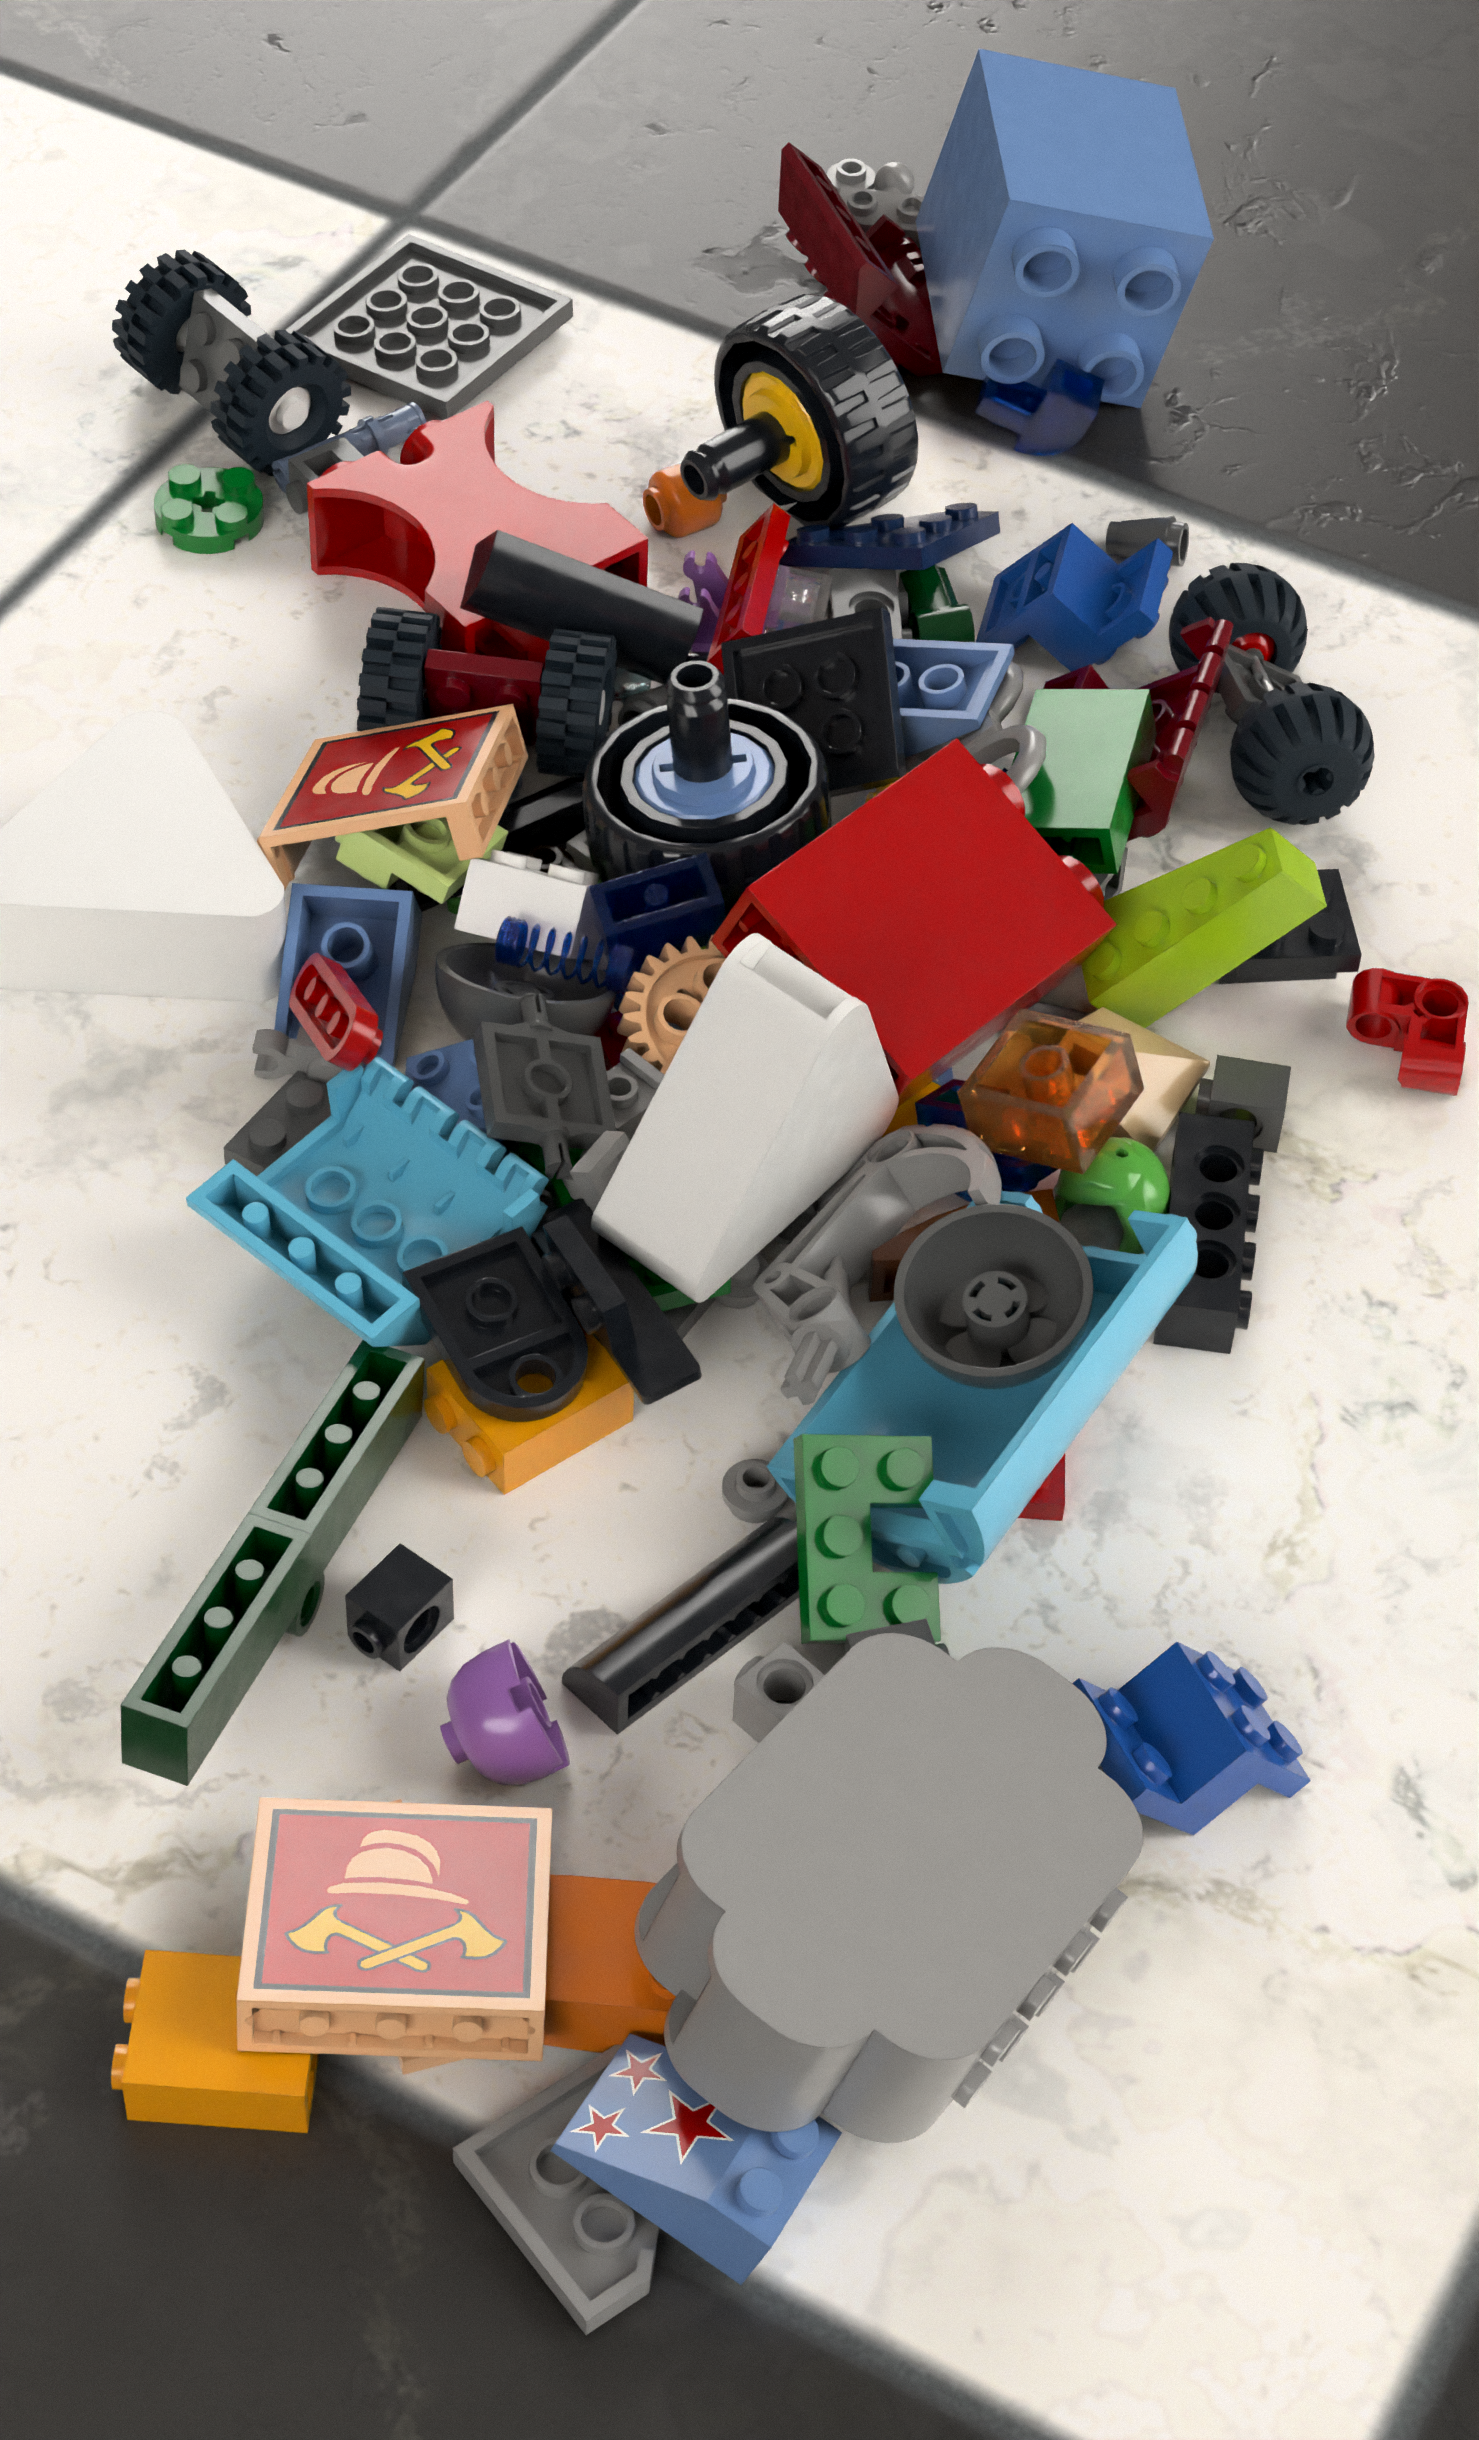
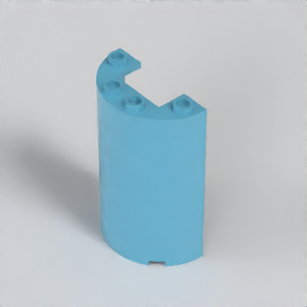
(995, 1443)

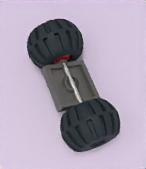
(1295, 743)

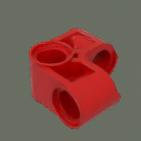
(1416, 1018)

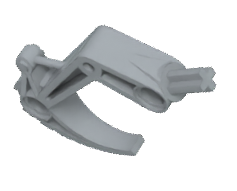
(865, 1208)

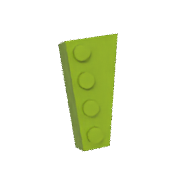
(1199, 925)

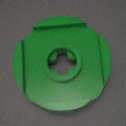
(230, 493)

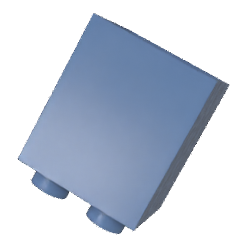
(1061, 226)

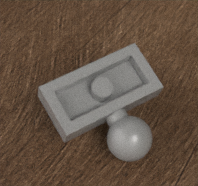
(891, 197)

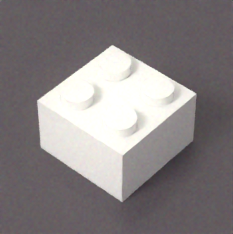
(517, 888)

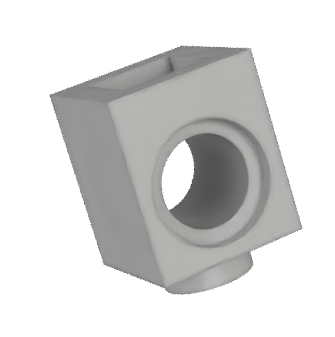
(767, 1679)

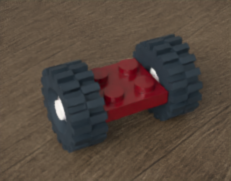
(557, 709)

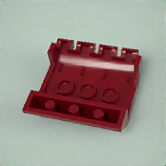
(867, 272)
(1179, 713)

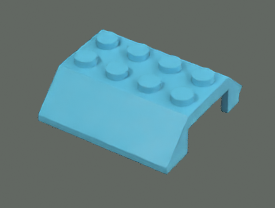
(372, 1199)

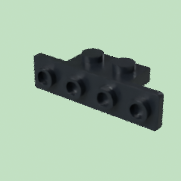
(614, 1303)

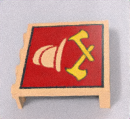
(399, 776)
(396, 1930)

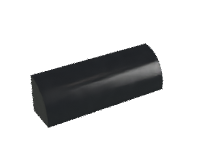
(549, 591)
(689, 1627)

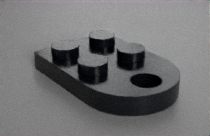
(500, 1320)

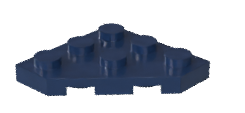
(893, 540)

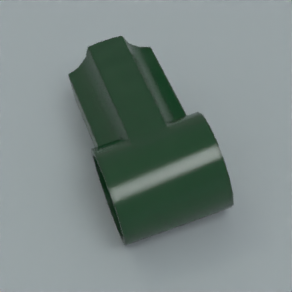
(934, 607)

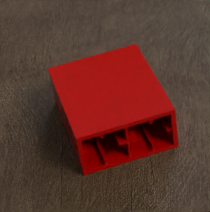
(931, 912)

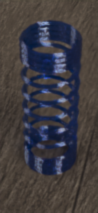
(512, 942)

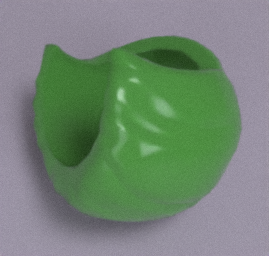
(1121, 1177)

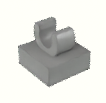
(596, 1167)

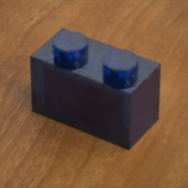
(654, 907)

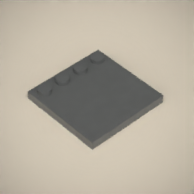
(432, 324)

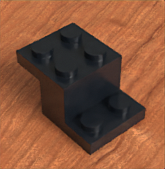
(1311, 950)

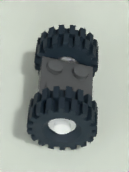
(193, 333)

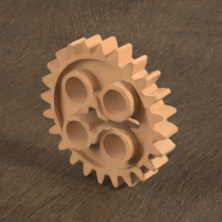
(666, 992)

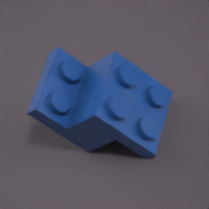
(1076, 598)
(1193, 1738)

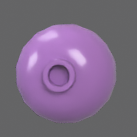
(502, 1719)

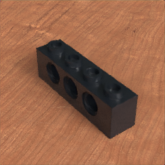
(1211, 1188)

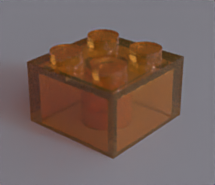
(1052, 1090)

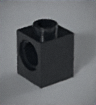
(399, 1607)

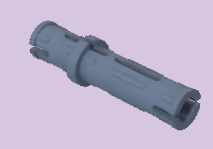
(366, 437)

